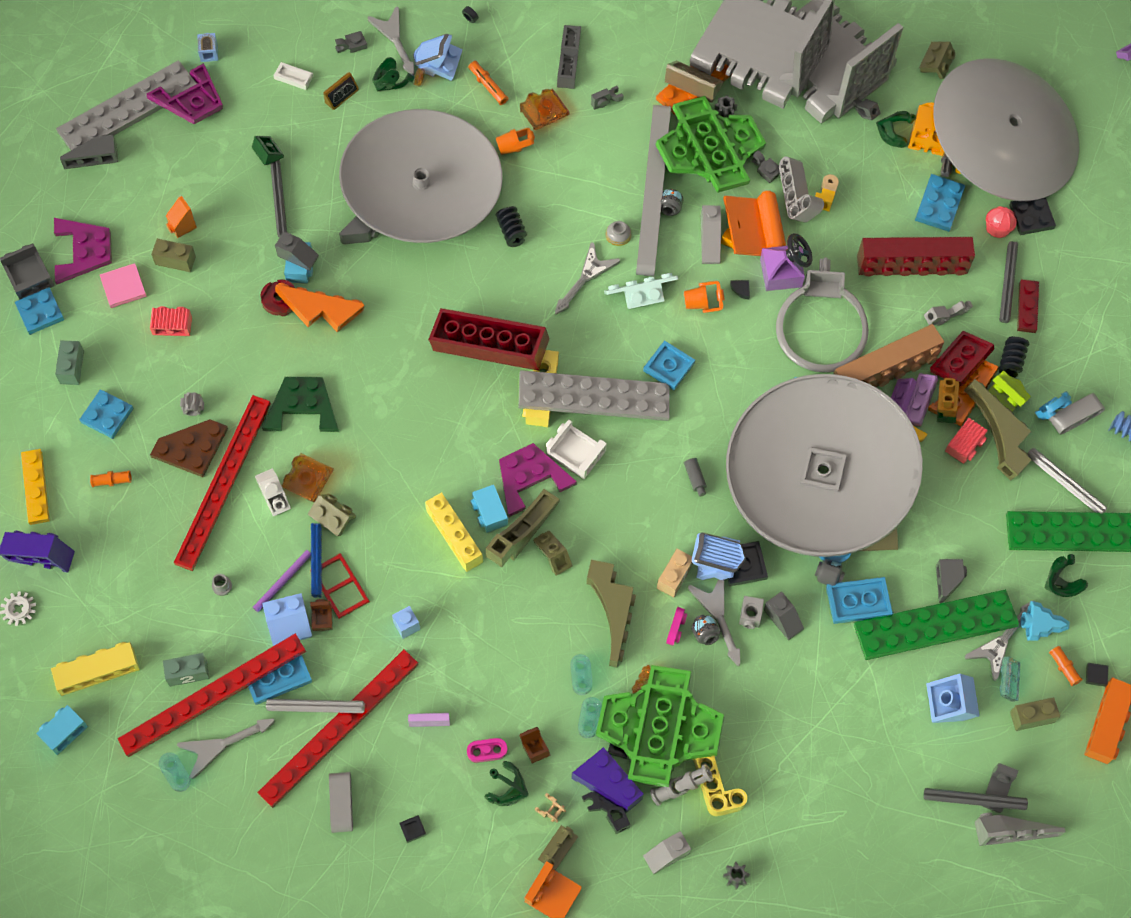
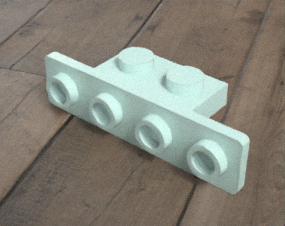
(642, 293)

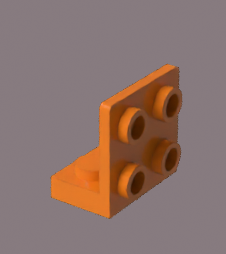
(552, 892)

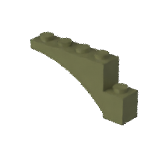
(1006, 430)
(516, 536)
(616, 603)

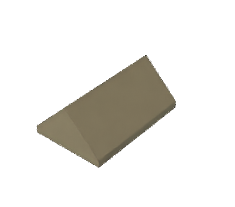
(692, 80)

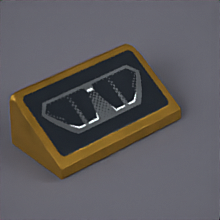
(340, 91)

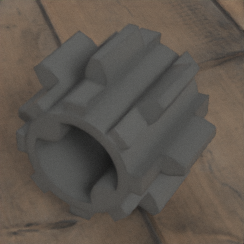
(726, 106)
(735, 869)

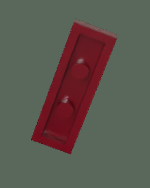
(1028, 306)

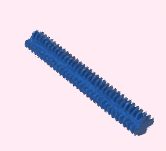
(316, 560)

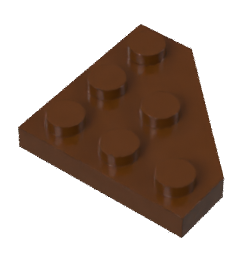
(191, 447)

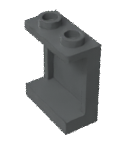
(26, 271)

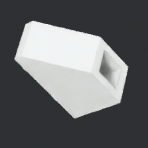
(272, 492)

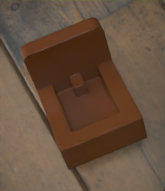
(321, 615)
(534, 745)

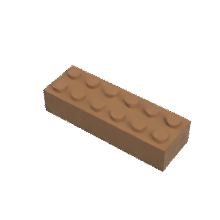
(895, 358)

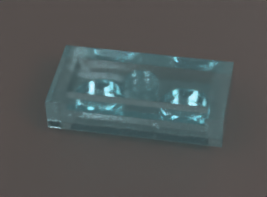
(1010, 679)

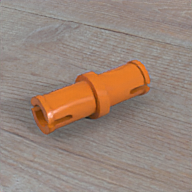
(111, 478)
(1065, 666)

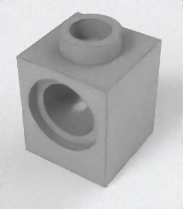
(751, 604)

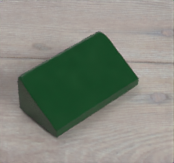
(266, 149)

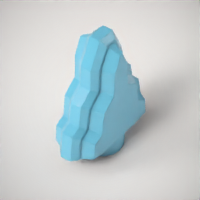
(1041, 622)

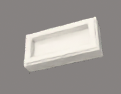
(293, 76)

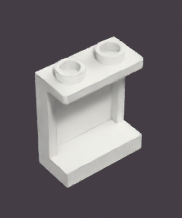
(575, 449)

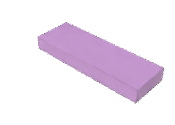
(921, 398)

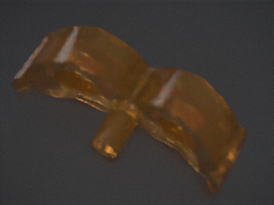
(643, 676)

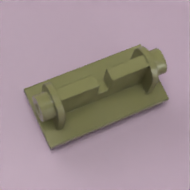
(558, 846)

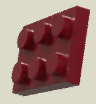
(962, 357)

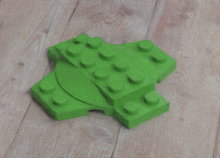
(710, 144)
(660, 726)

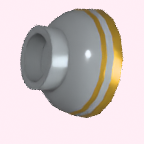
(618, 233)

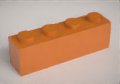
(1109, 722)

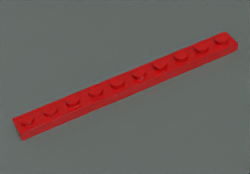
(222, 483)
(211, 695)
(336, 729)

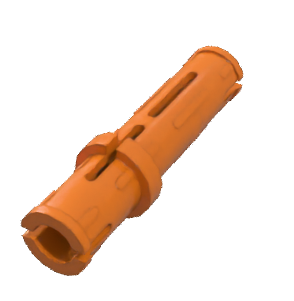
(477, 69)

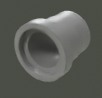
(224, 589)

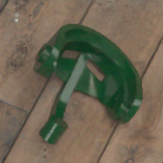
(387, 76)
(891, 137)
(1067, 589)
(517, 791)

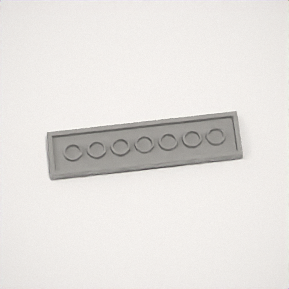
(125, 107)
(593, 395)

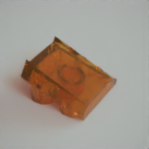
(543, 108)
(307, 477)

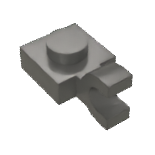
(352, 41)
(603, 97)
(767, 169)

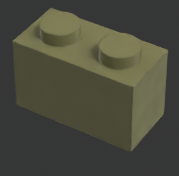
(173, 255)
(1035, 714)

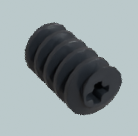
(511, 226)
(1014, 356)

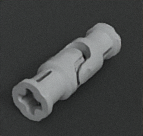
(688, 782)

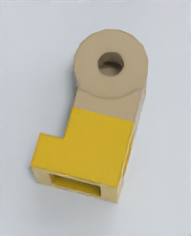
(828, 190)

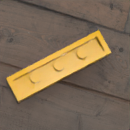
(35, 487)

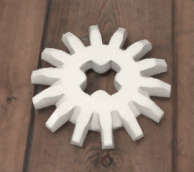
(18, 600)

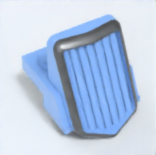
(438, 56)
(717, 556)

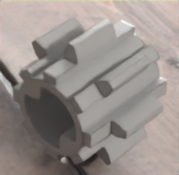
(192, 404)

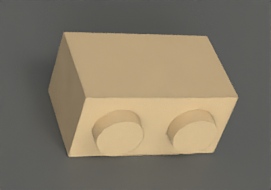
(675, 573)

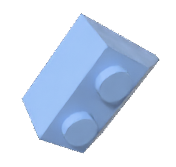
(286, 618)
(952, 699)

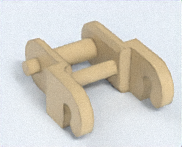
(547, 813)

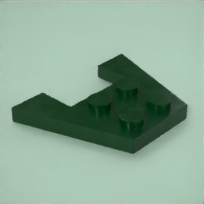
(301, 396)

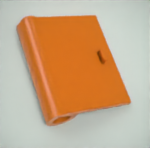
(754, 223)

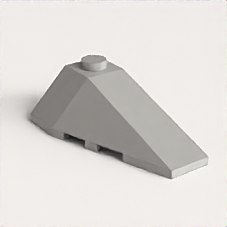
(1004, 829)

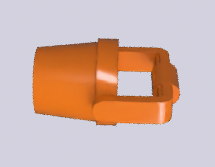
(510, 143)
(697, 297)

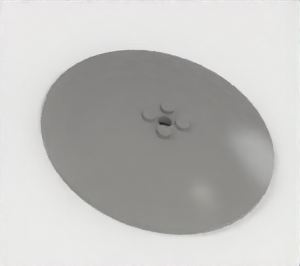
(831, 424)

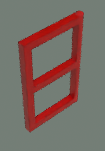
(352, 579)

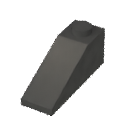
(93, 152)

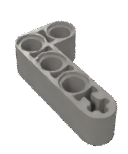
(798, 202)

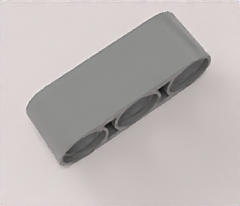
(1077, 413)
(340, 802)

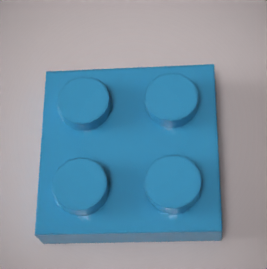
(39, 311)
(669, 365)
(106, 414)

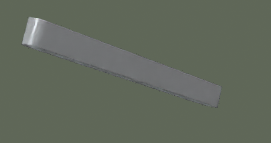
(652, 194)

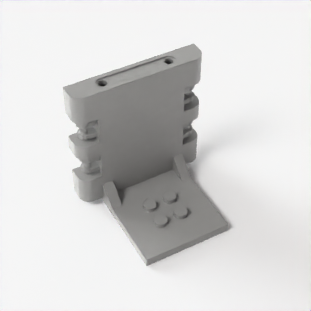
(765, 45)
(848, 67)

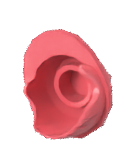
(1000, 222)

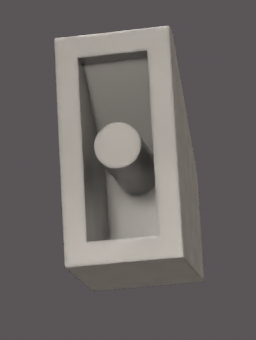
(667, 852)

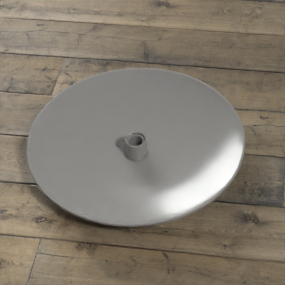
(1006, 129)
(420, 176)

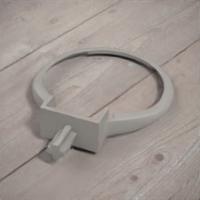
(829, 285)

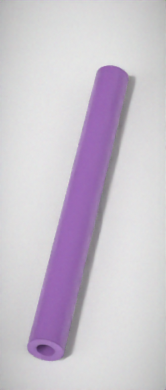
(282, 580)

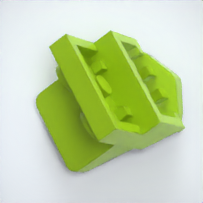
(1009, 391)

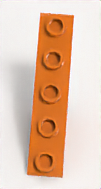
(312, 306)

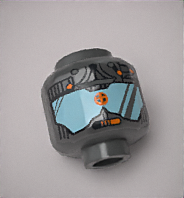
(671, 202)
(829, 572)
(705, 629)

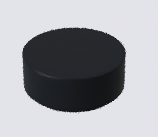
(470, 14)

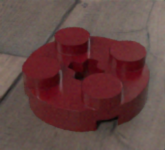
(269, 301)

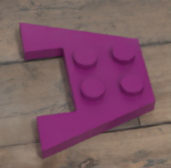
(193, 103)
(90, 248)
(526, 469)

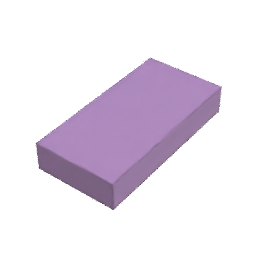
(428, 719)

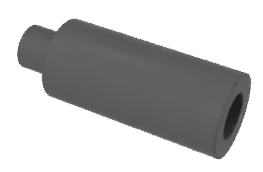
(695, 476)

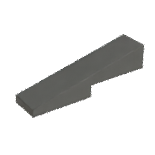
(568, 57)

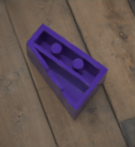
(36, 548)
(608, 779)

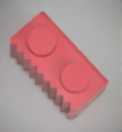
(171, 321)
(966, 441)

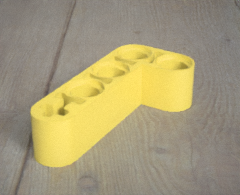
(719, 794)

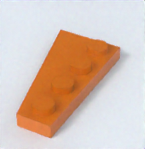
(984, 375)

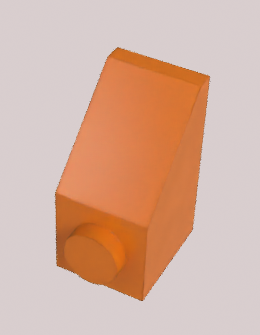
(180, 218)

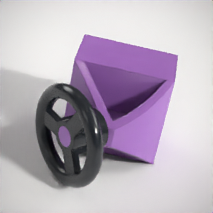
(783, 265)

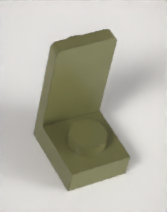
(554, 551)

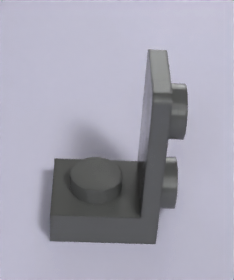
(1000, 782)

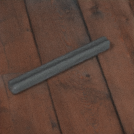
(278, 197)
(1008, 284)
(975, 799)

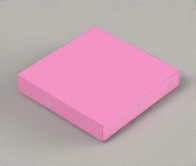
(122, 285)

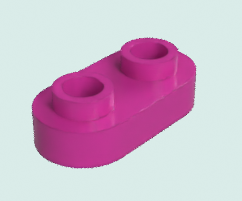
(674, 633)
(486, 748)

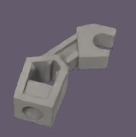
(939, 315)

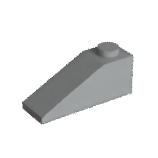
(710, 234)

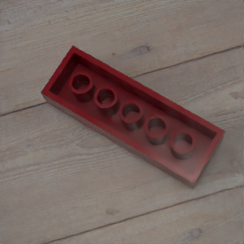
(915, 256)
(489, 339)

